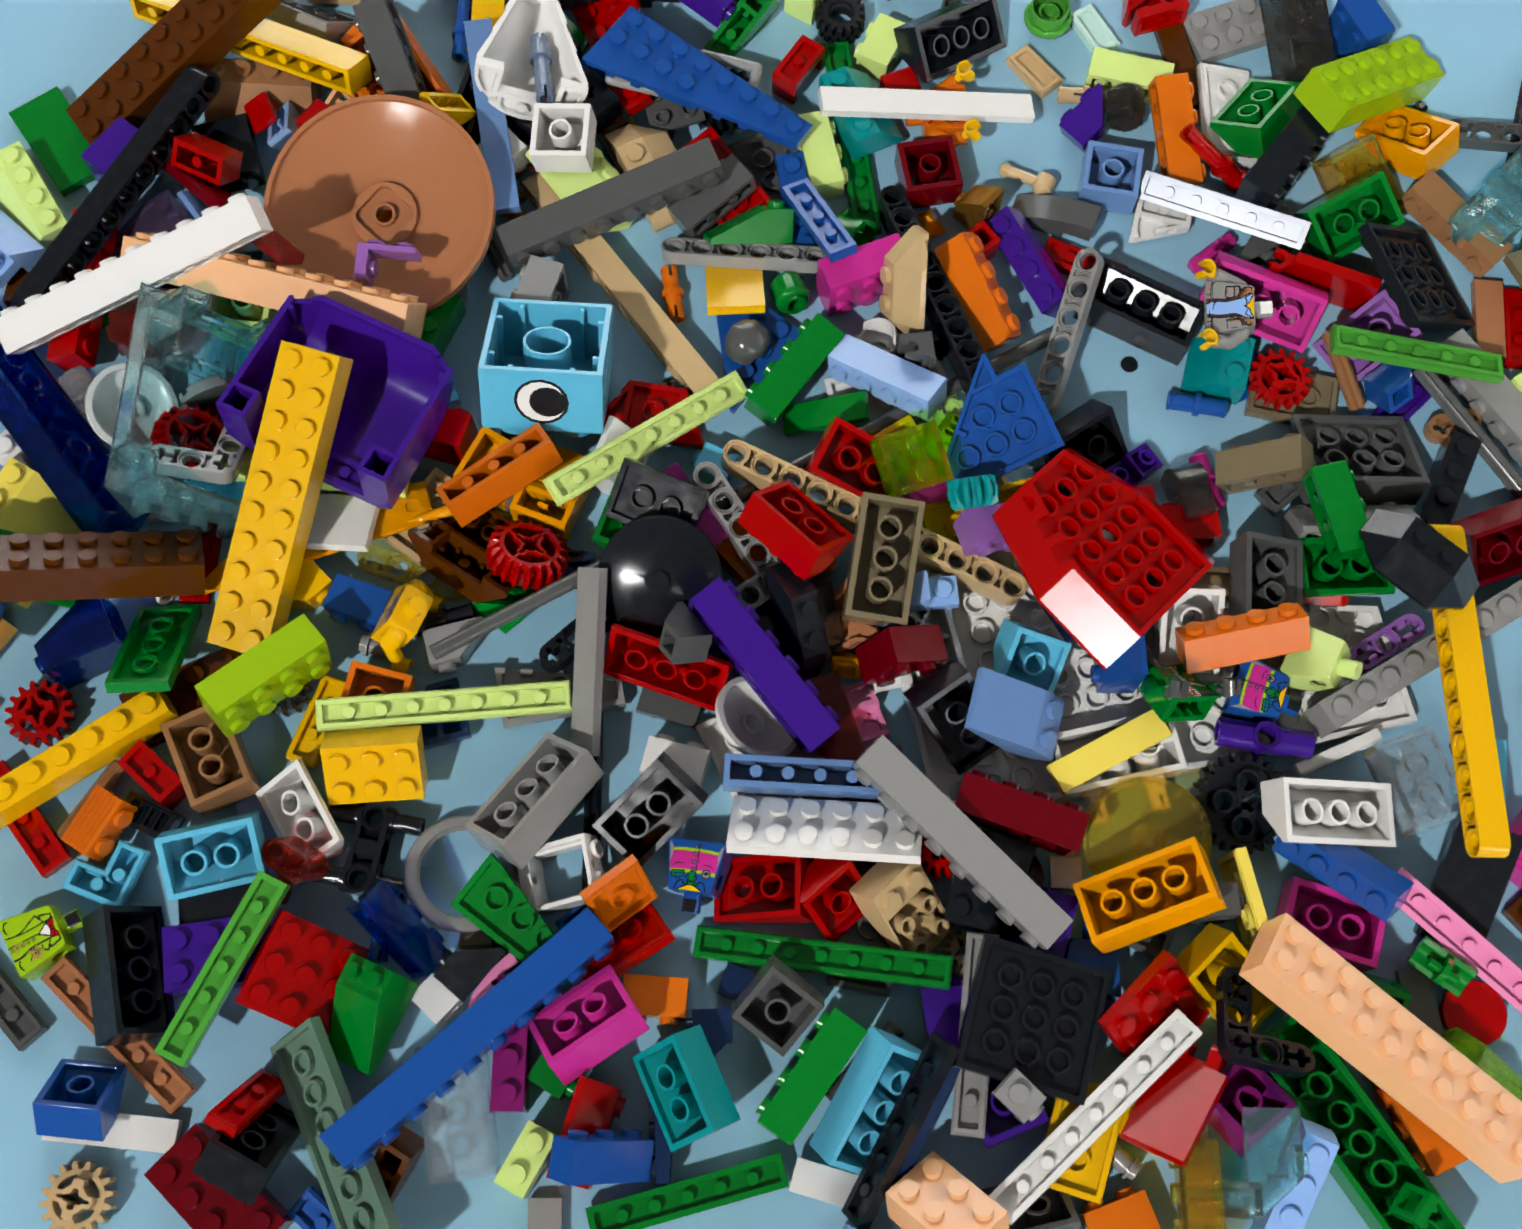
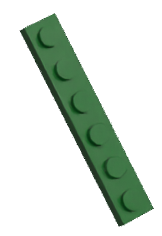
(690, 1195)

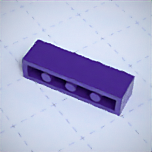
(1029, 260)

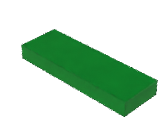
(817, 414)

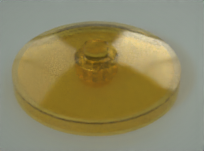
(1139, 819)

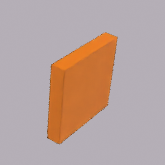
(619, 893)

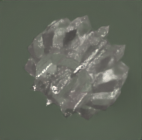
(75, 384)

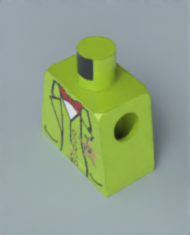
(40, 938)

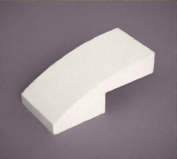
(821, 1182)

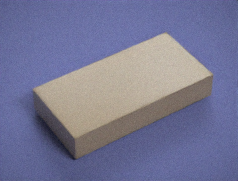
(1034, 71)

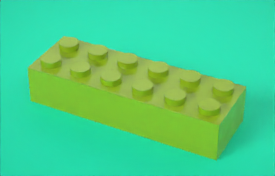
(1368, 83)

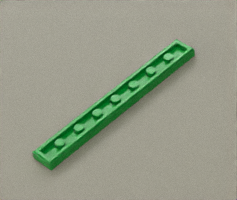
(860, 186)
(825, 957)

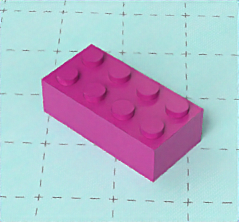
(1295, 303)

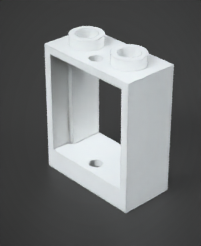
(532, 874)

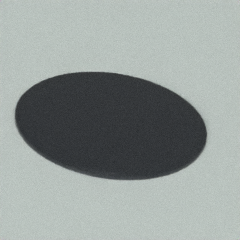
(1129, 364)

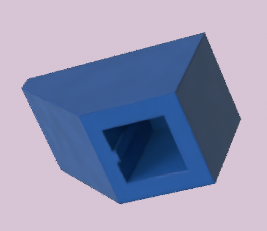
(1390, 386)

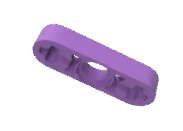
(1390, 632)

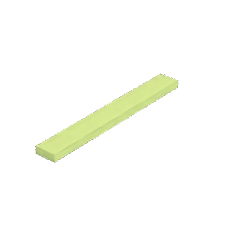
(645, 438)
(443, 705)

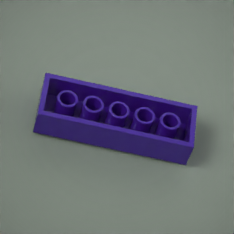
(763, 665)

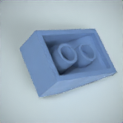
(1014, 715)

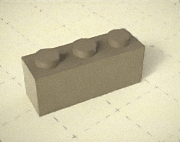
(1263, 463)

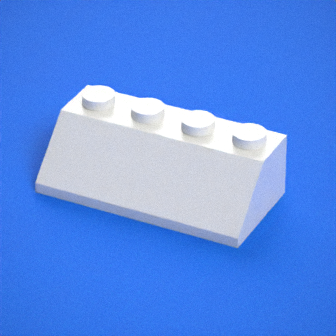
(1329, 811)

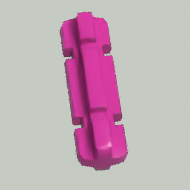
(1225, 244)

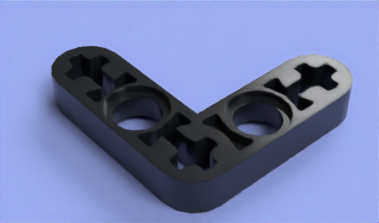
(1243, 1034)

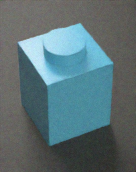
(713, 454)

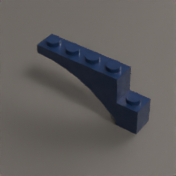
(718, 1032)

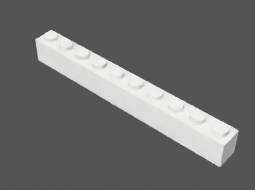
(120, 278)

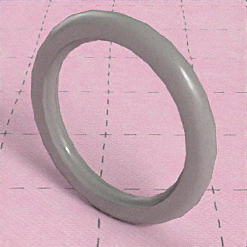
(412, 876)

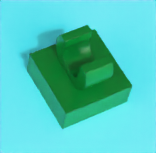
(1414, 1205)

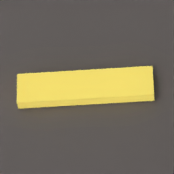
(1108, 751)

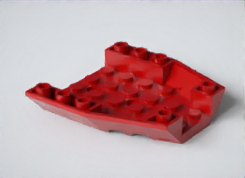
(1080, 577)

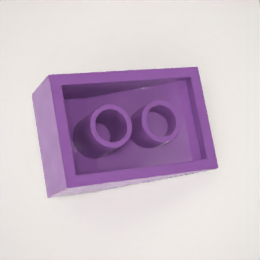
(1376, 315)

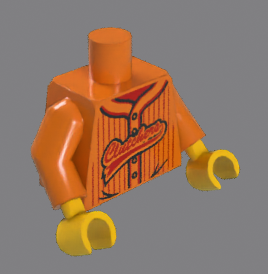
(960, 130)

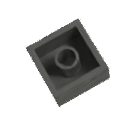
(777, 1005)

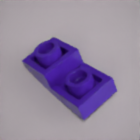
(1136, 465)

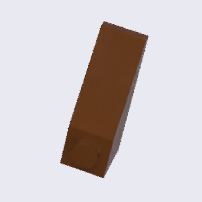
(399, 1160)

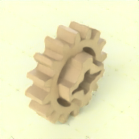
(85, 1187)

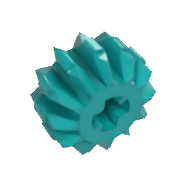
(973, 492)

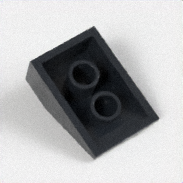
(942, 707)
(250, 1159)

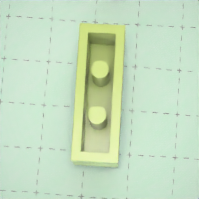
(1115, 68)
(823, 156)

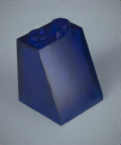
(81, 643)

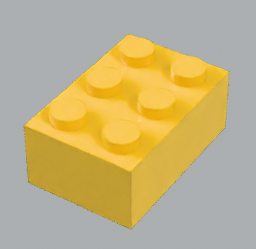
(374, 765)

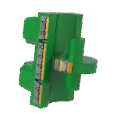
(1442, 966)

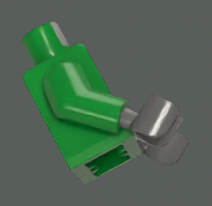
(1182, 695)

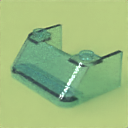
(1271, 1161)

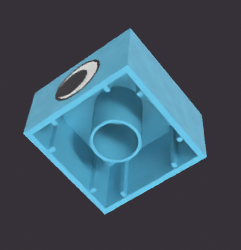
(546, 366)

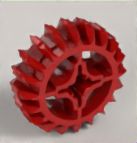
(186, 428)
(526, 554)

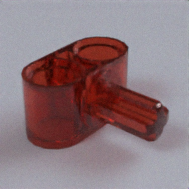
(294, 861)

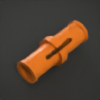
(672, 293)

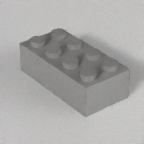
(534, 799)

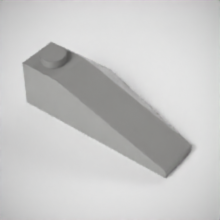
(312, 20)

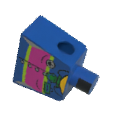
(1261, 694)
(697, 870)

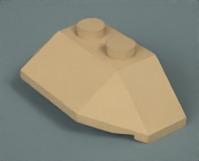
(637, 146)
(905, 281)

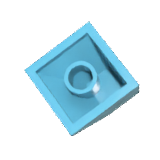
(1029, 654)

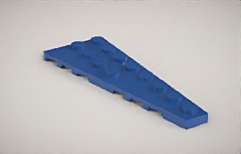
(678, 72)

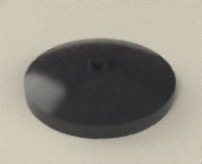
(654, 567)

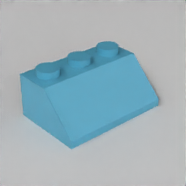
(211, 855)

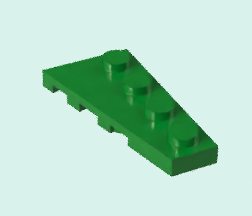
(502, 910)

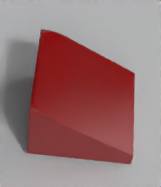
(261, 112)

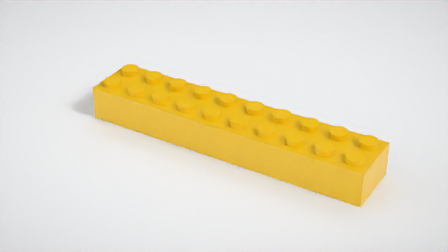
(280, 496)

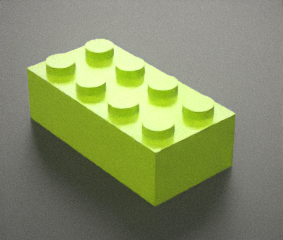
(264, 676)

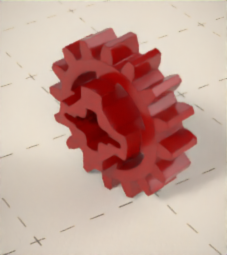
(1279, 379)
(52, 714)

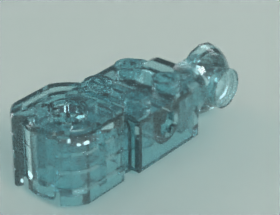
(1494, 208)

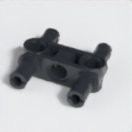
(369, 845)

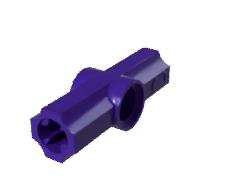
(1283, 740)

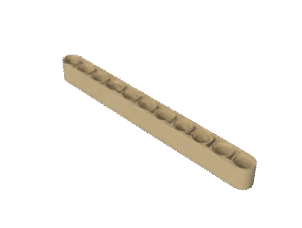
(631, 300)
(836, 496)

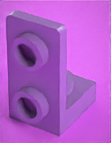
(368, 266)

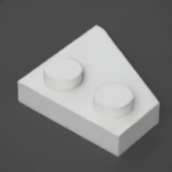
(1156, 221)

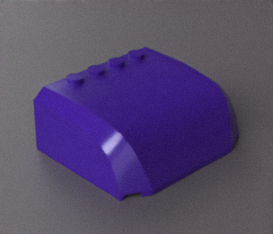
(390, 402)

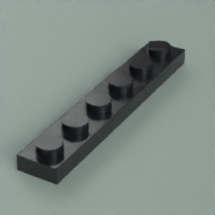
(900, 1131)

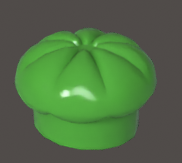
(1048, 18)

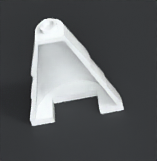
(504, 59)

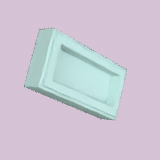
(1093, 29)

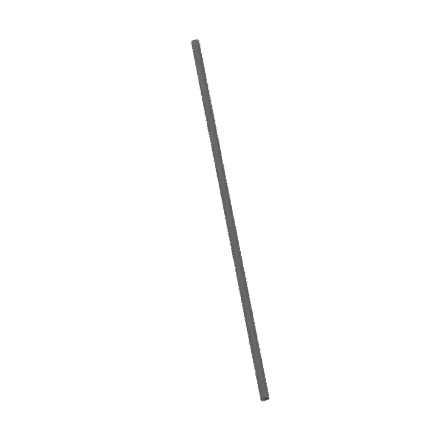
(744, 492)

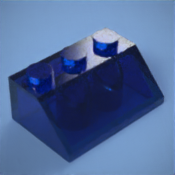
(398, 929)

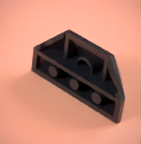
(1418, 560)
(804, 617)

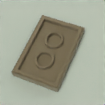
(1319, 401)

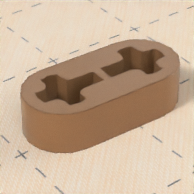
(1442, 421)

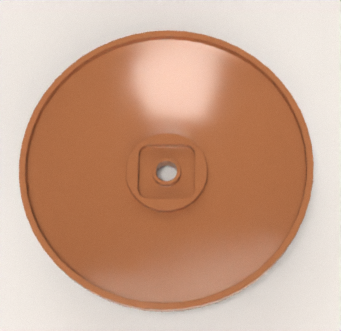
(378, 158)

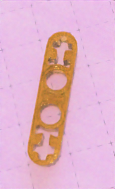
(413, 571)

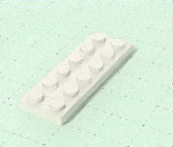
(820, 830)

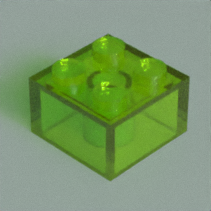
(911, 459)

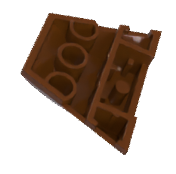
(459, 555)

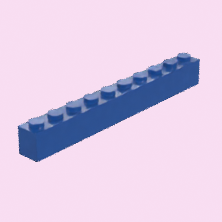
(467, 1039)

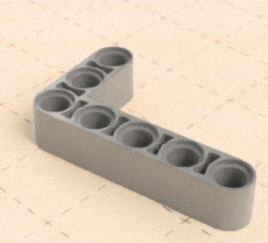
(741, 544)

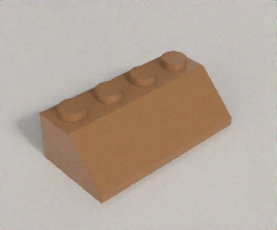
(248, 78)

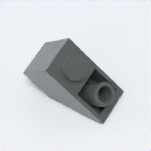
(684, 636)

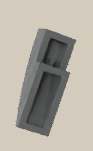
(1058, 214)

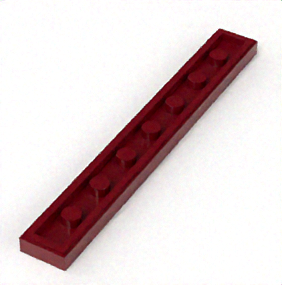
(271, 244)

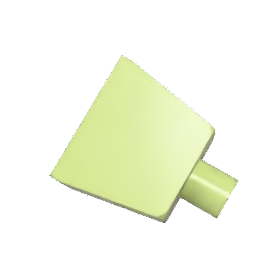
(1322, 665)

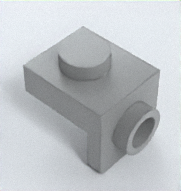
(1020, 1096)

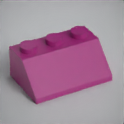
(587, 1025)

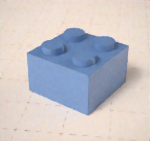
(1111, 176)

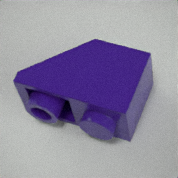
(1086, 119)

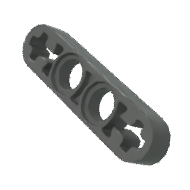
(1497, 130)

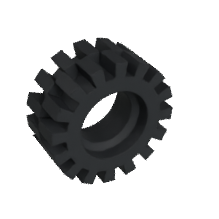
(840, 31)

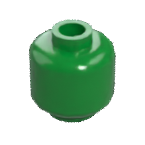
(789, 292)

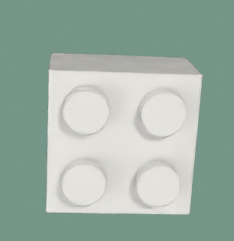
(563, 137)

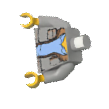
(1228, 308)

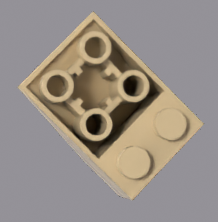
(902, 906)

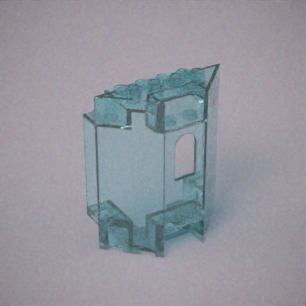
(169, 349)

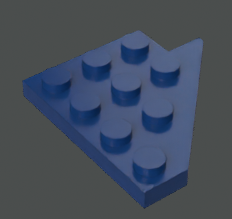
(779, 331)
(1001, 424)

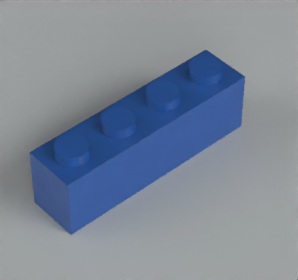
(1351, 874)

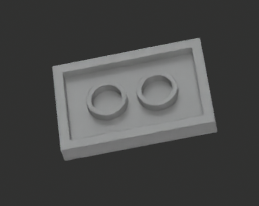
(1225, 30)

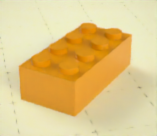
(1149, 895)

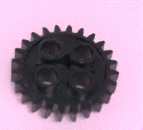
(1225, 780)

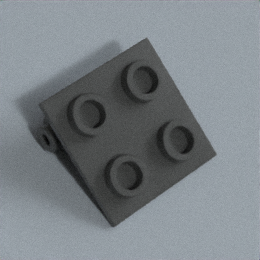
(671, 116)

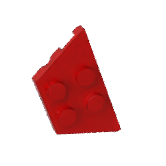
(645, 400)

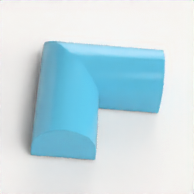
(115, 882)

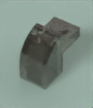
(1189, 488)

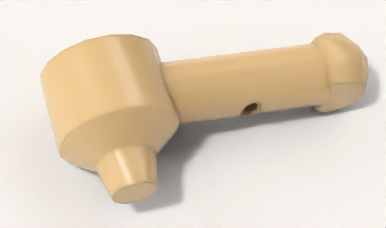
(1041, 184)

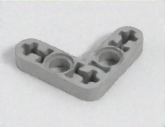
(210, 465)

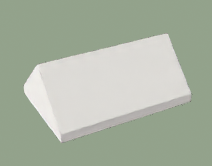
(299, 810)

